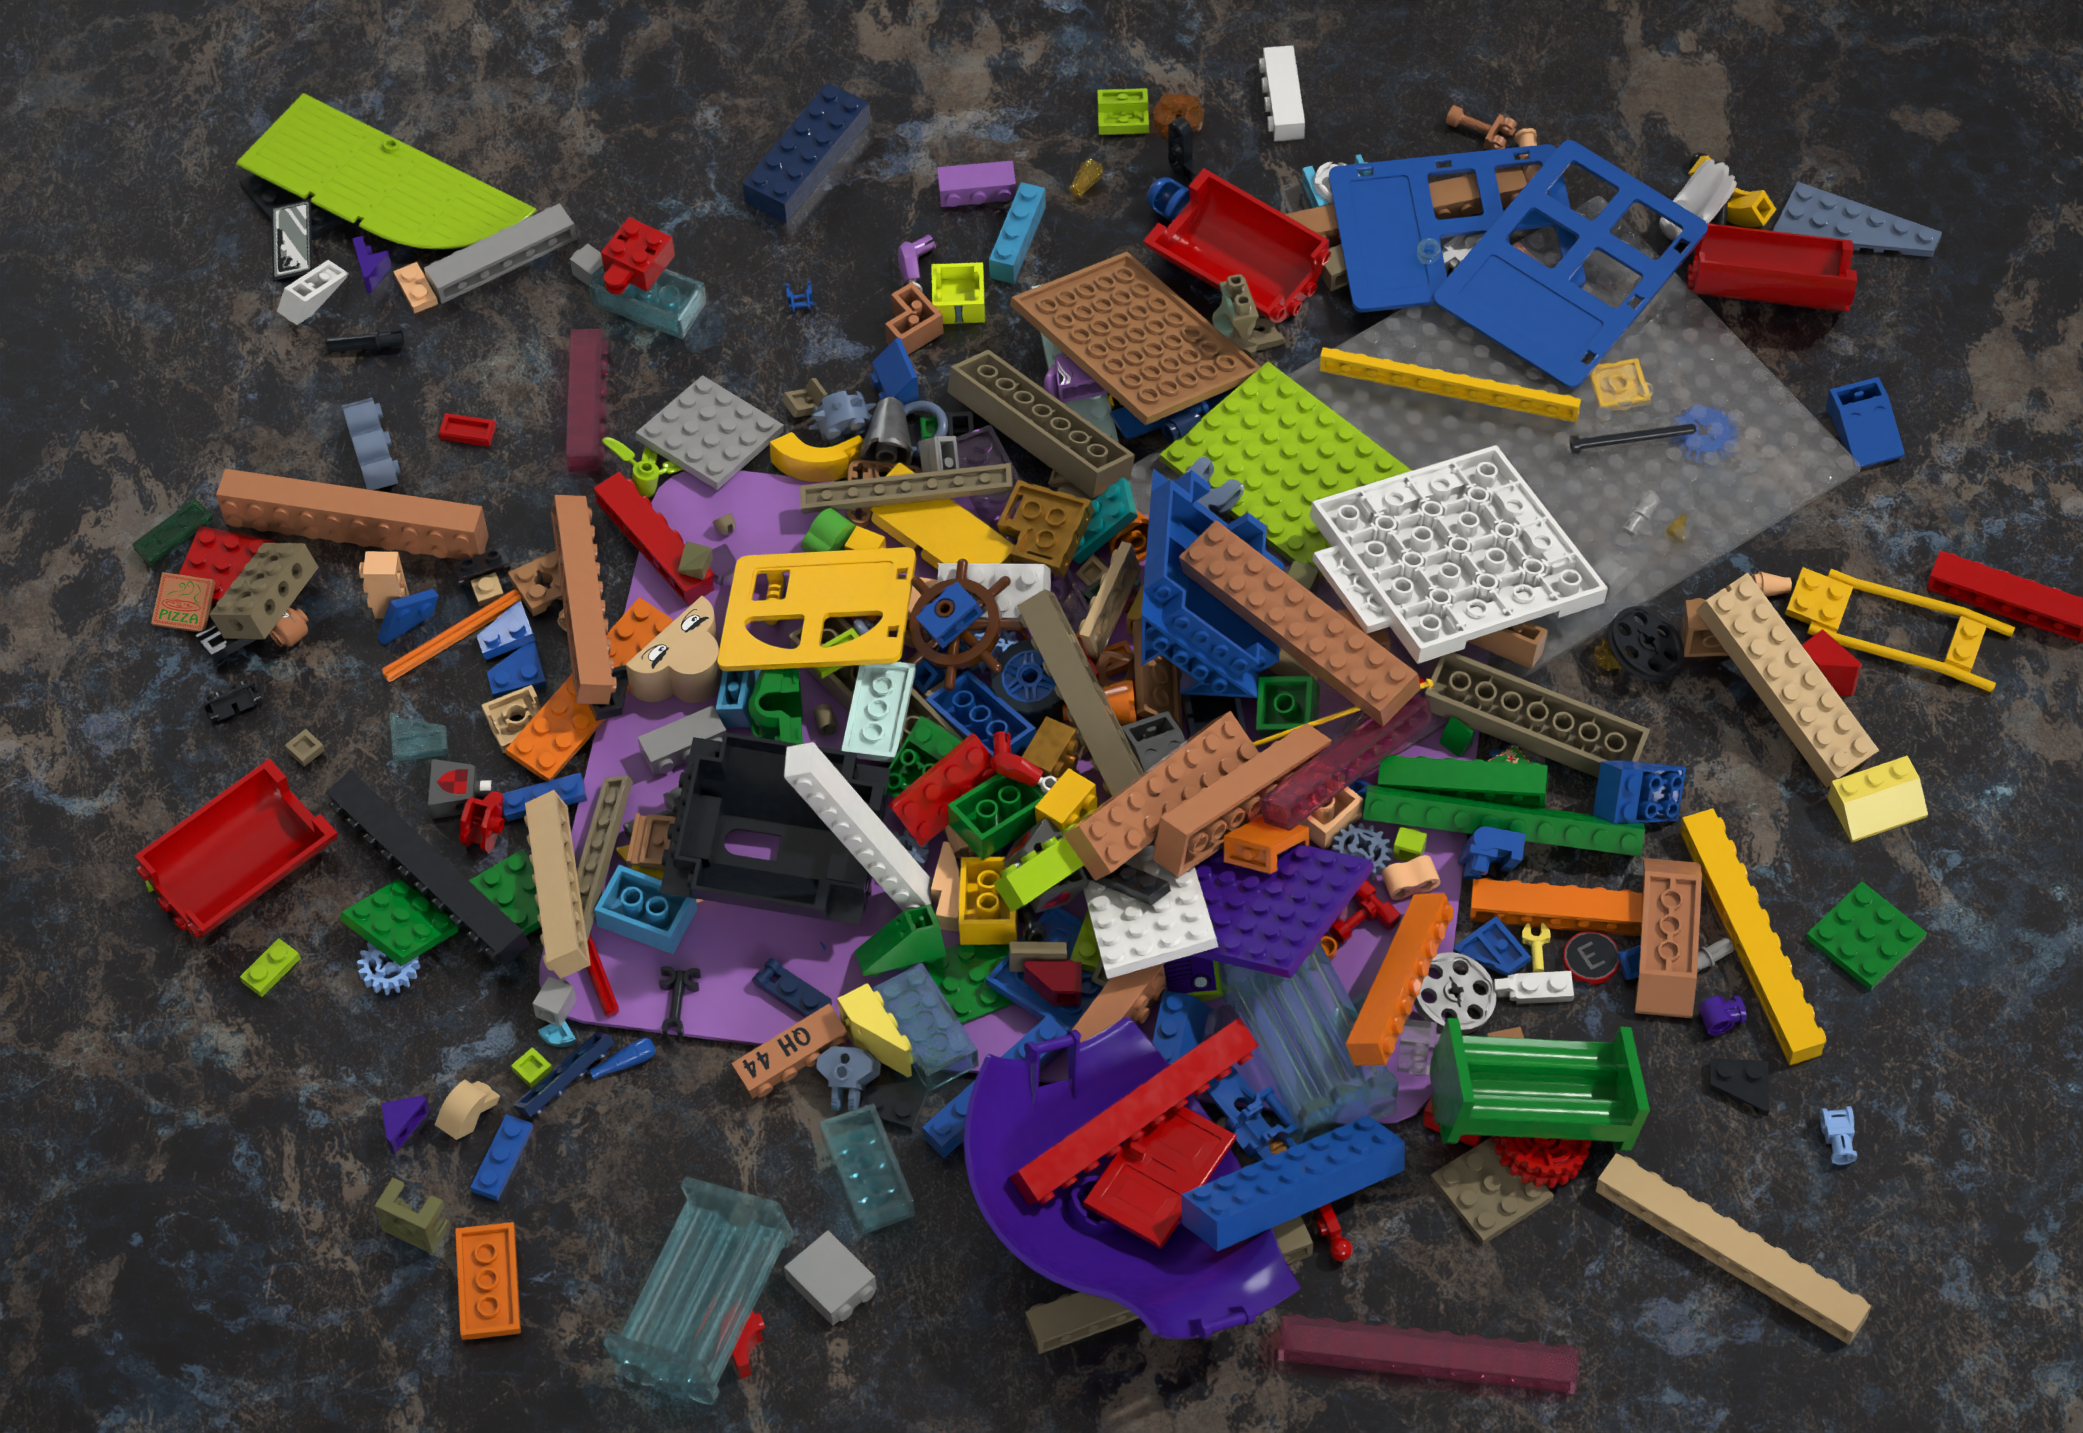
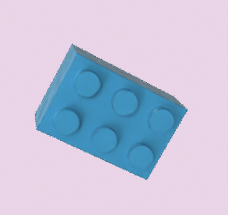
(638, 910)

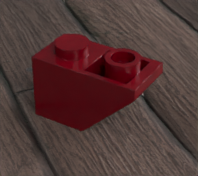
(1055, 981)

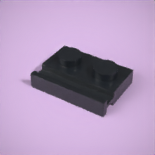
(217, 646)

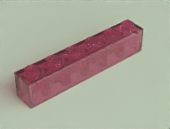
(586, 400)

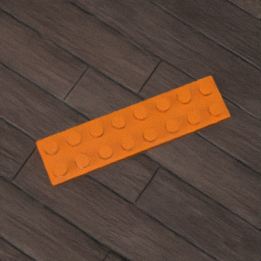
(563, 724)

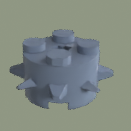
(842, 417)

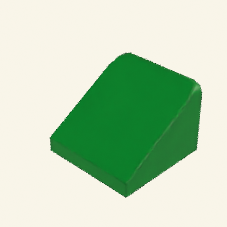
(1457, 737)

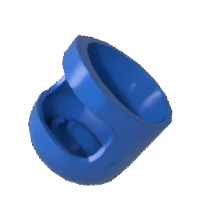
(1167, 197)

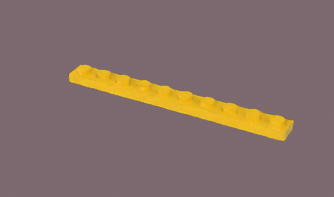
(1450, 384)

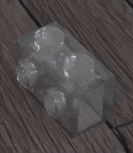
(1417, 1047)

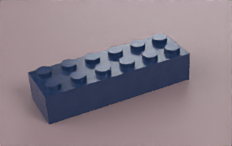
(806, 152)

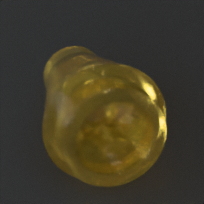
(1086, 177)

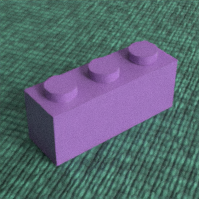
(976, 183)

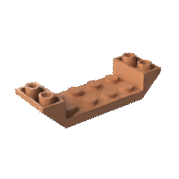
(1669, 938)

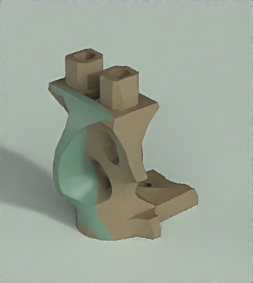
(1239, 319)

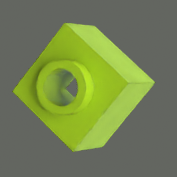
(1409, 844)

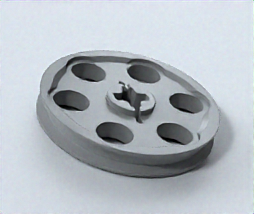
(1459, 984)

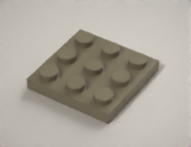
(1486, 1193)

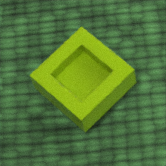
(531, 1067)

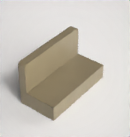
(1035, 951)

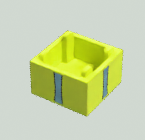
(959, 292)

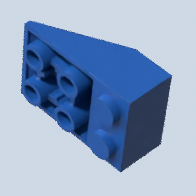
(1865, 422)
(1638, 792)

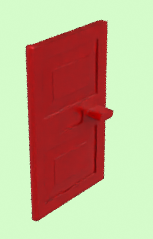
(1150, 1174)

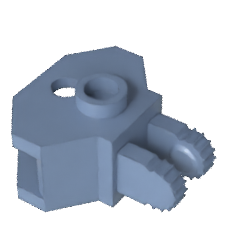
(847, 1070)

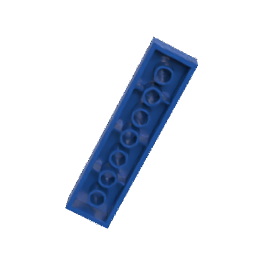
(1292, 1182)

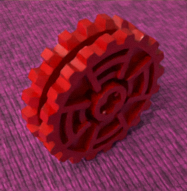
(1542, 1158)

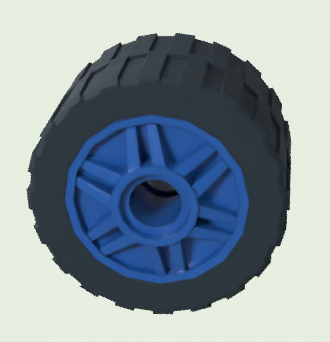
(1026, 684)

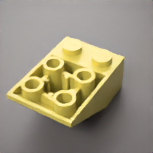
(874, 1029)

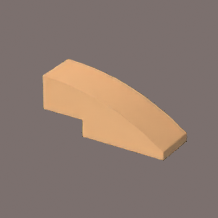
(946, 889)

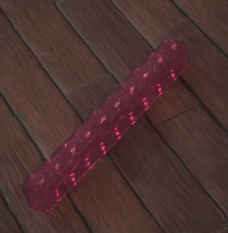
(1428, 1354)

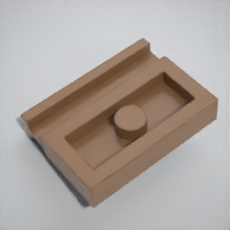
(649, 841)

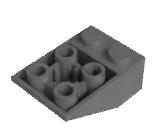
(1153, 738)

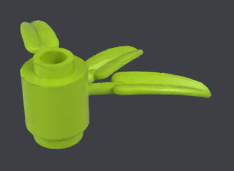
(645, 472)

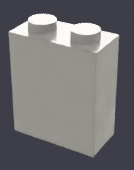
(830, 1278)

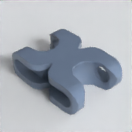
(1220, 499)

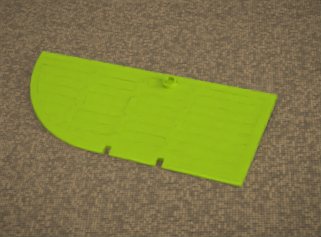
(378, 180)

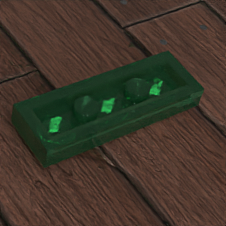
(172, 531)

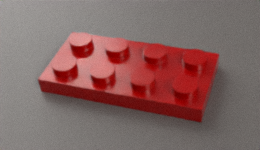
(924, 804)

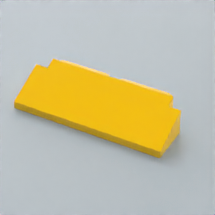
(942, 530)

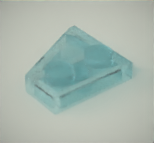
(416, 739)

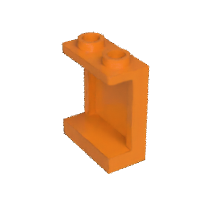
(1258, 844)

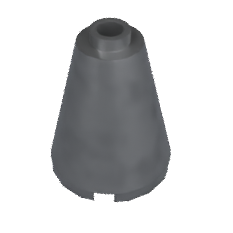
(888, 434)

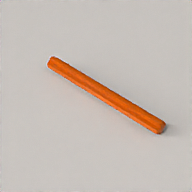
(450, 636)

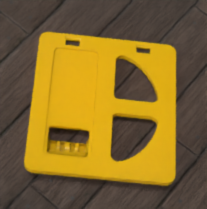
(818, 589)

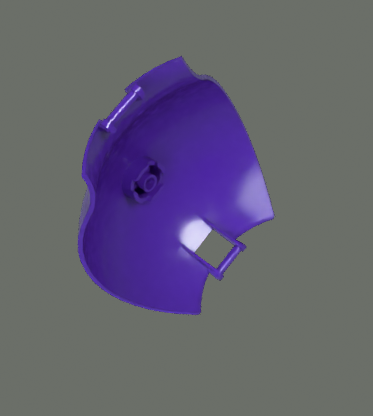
(1174, 1290)

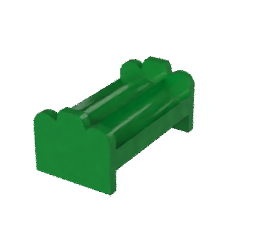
(1538, 1088)

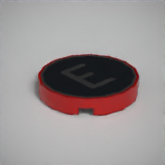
(1591, 957)

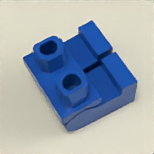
(1490, 846)

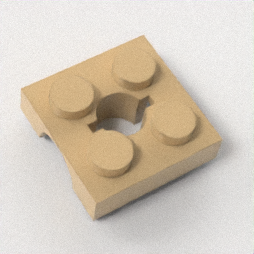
(499, 712)

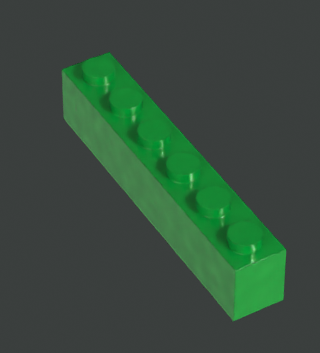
(1468, 779)

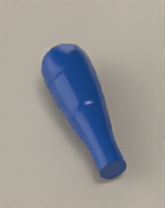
(629, 1056)

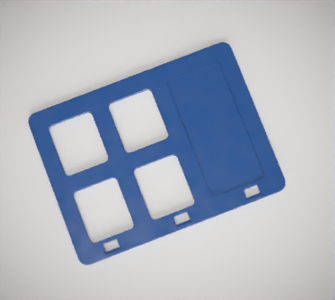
(1393, 210)
(1537, 307)

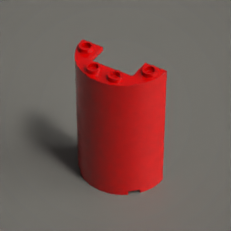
(1234, 234)
(1773, 268)
(232, 850)

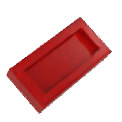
(467, 430)

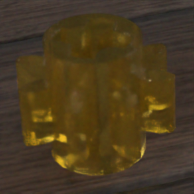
(1605, 656)

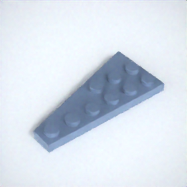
(1832, 216)

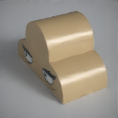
(679, 659)

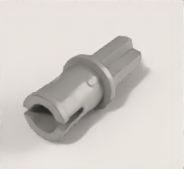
(1716, 951)

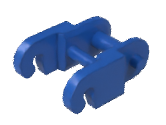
(790, 297)

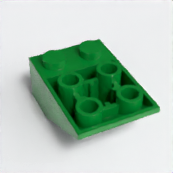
(919, 753)
(904, 941)

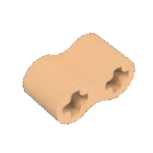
(1410, 877)

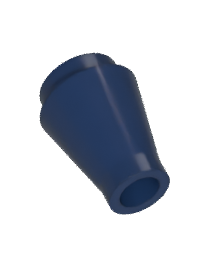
(1179, 426)

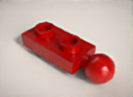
(1328, 1226)

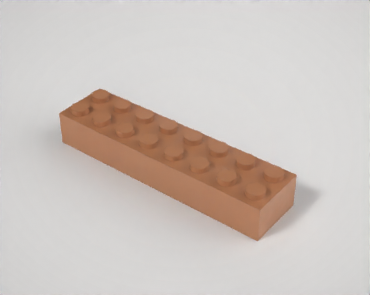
(1132, 815)
(1199, 824)

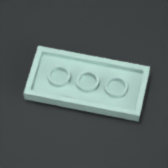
(879, 710)

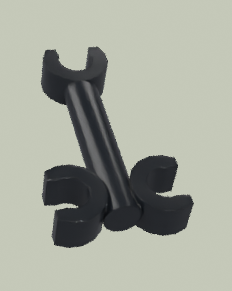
(678, 981)

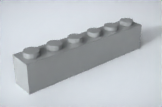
(500, 253)

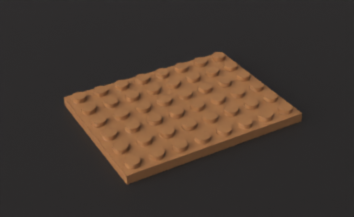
(1135, 337)

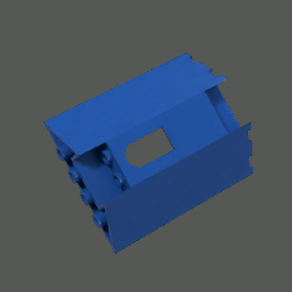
(1180, 618)

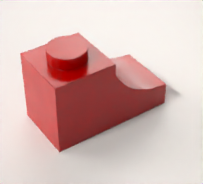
(748, 1339)

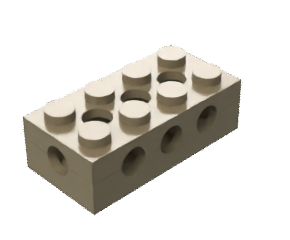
(264, 590)

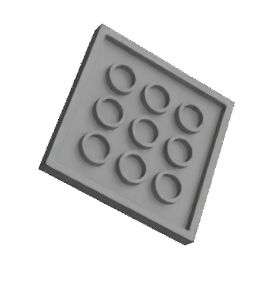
(709, 432)

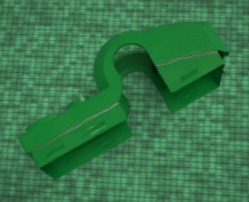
(777, 706)

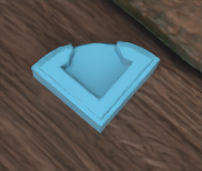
(557, 1035)

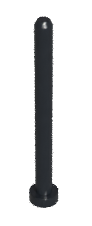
(1577, 444)

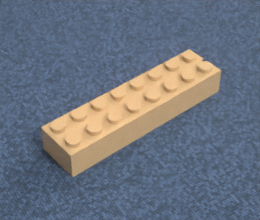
(1787, 680)

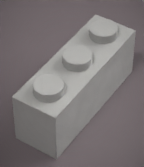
(672, 743)

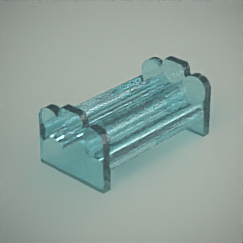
(1303, 1044)
(701, 1291)

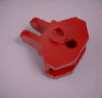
(482, 821)

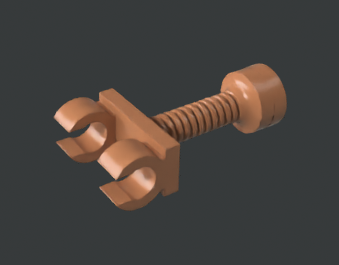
(1492, 140)

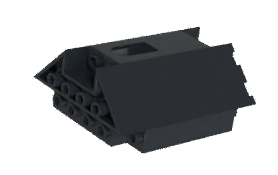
(744, 788)

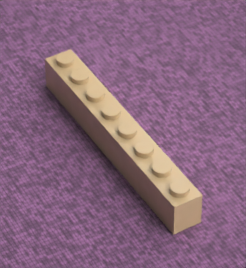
(556, 885)

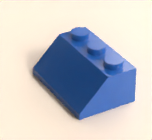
(1179, 1024)

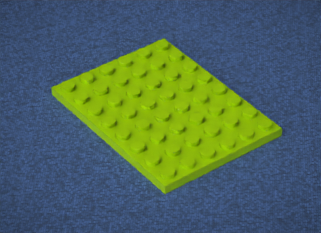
(1286, 456)

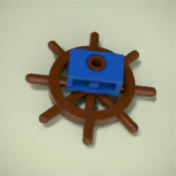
(949, 615)

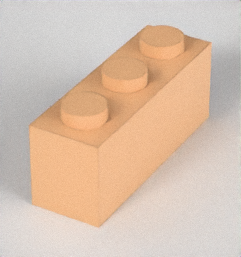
(382, 580)

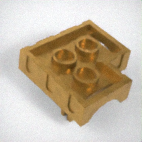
(1045, 525)

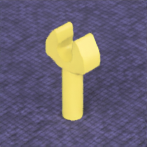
(1536, 944)

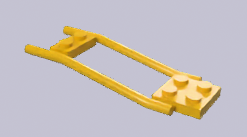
(1823, 599)

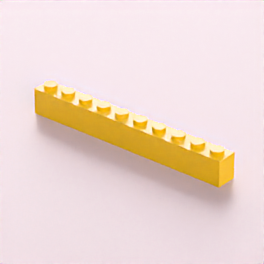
(1752, 937)

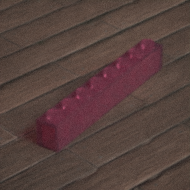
(1342, 764)

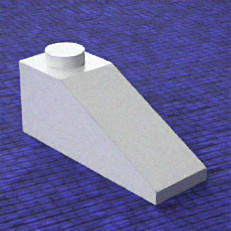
(310, 291)

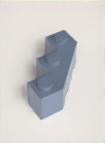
(371, 444)

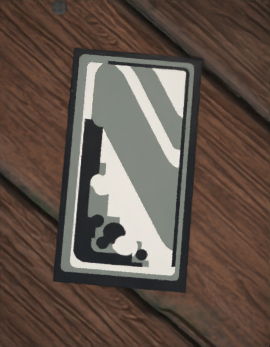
(291, 239)

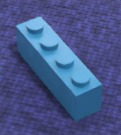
(1017, 233)

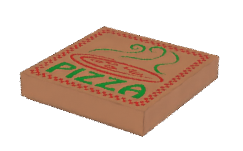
(183, 602)

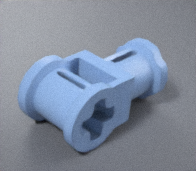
(1839, 1132)

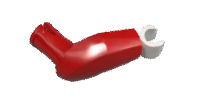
(1017, 767)

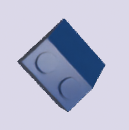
(895, 374)

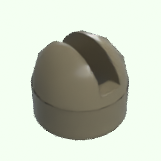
(725, 524)

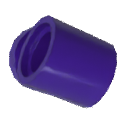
(1721, 1014)

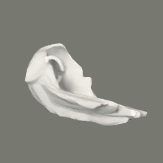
(1702, 195)

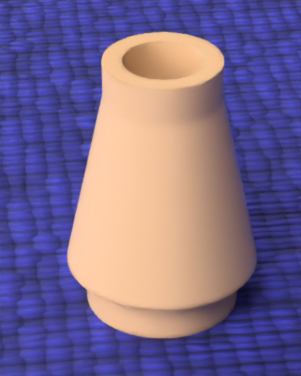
(1772, 584)

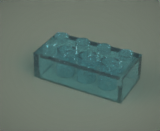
(667, 306)
(937, 1038)
(867, 1169)

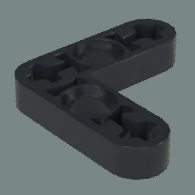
(1181, 150)

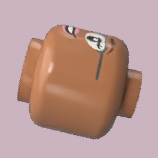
(290, 628)

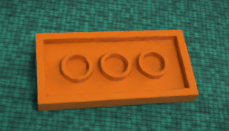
(488, 1281)

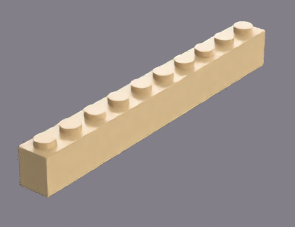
(1733, 1248)

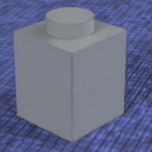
(586, 263)
(554, 1001)

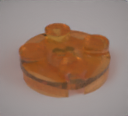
(1178, 104)

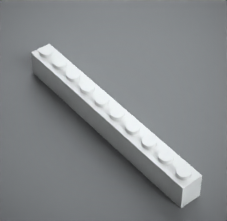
(857, 826)

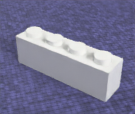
(1283, 93)

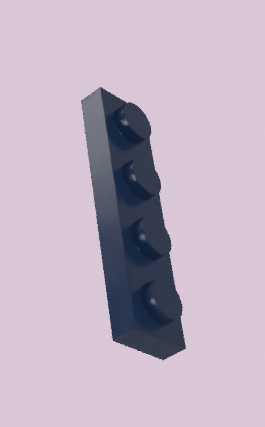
(557, 1080)

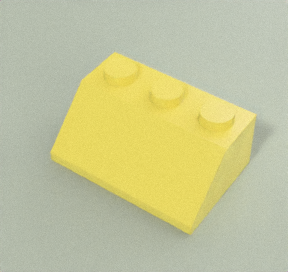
(1878, 799)

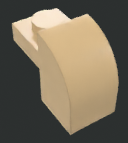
(463, 1107)

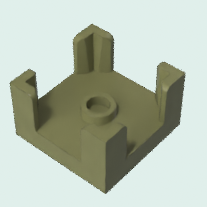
(408, 1225)

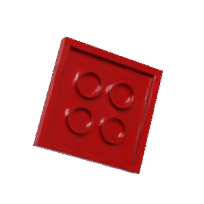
(220, 557)

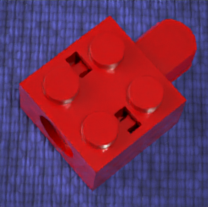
(635, 256)

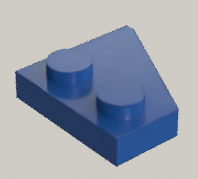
(1494, 948)

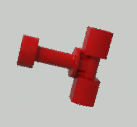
(1369, 908)

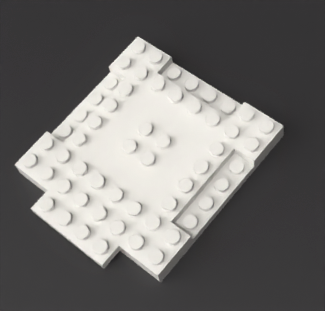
(1450, 554)

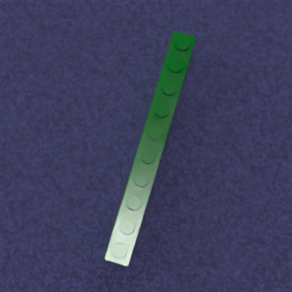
(1469, 814)

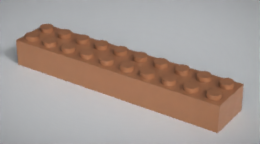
(352, 515)
(1300, 623)

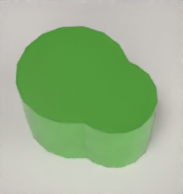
(828, 532)

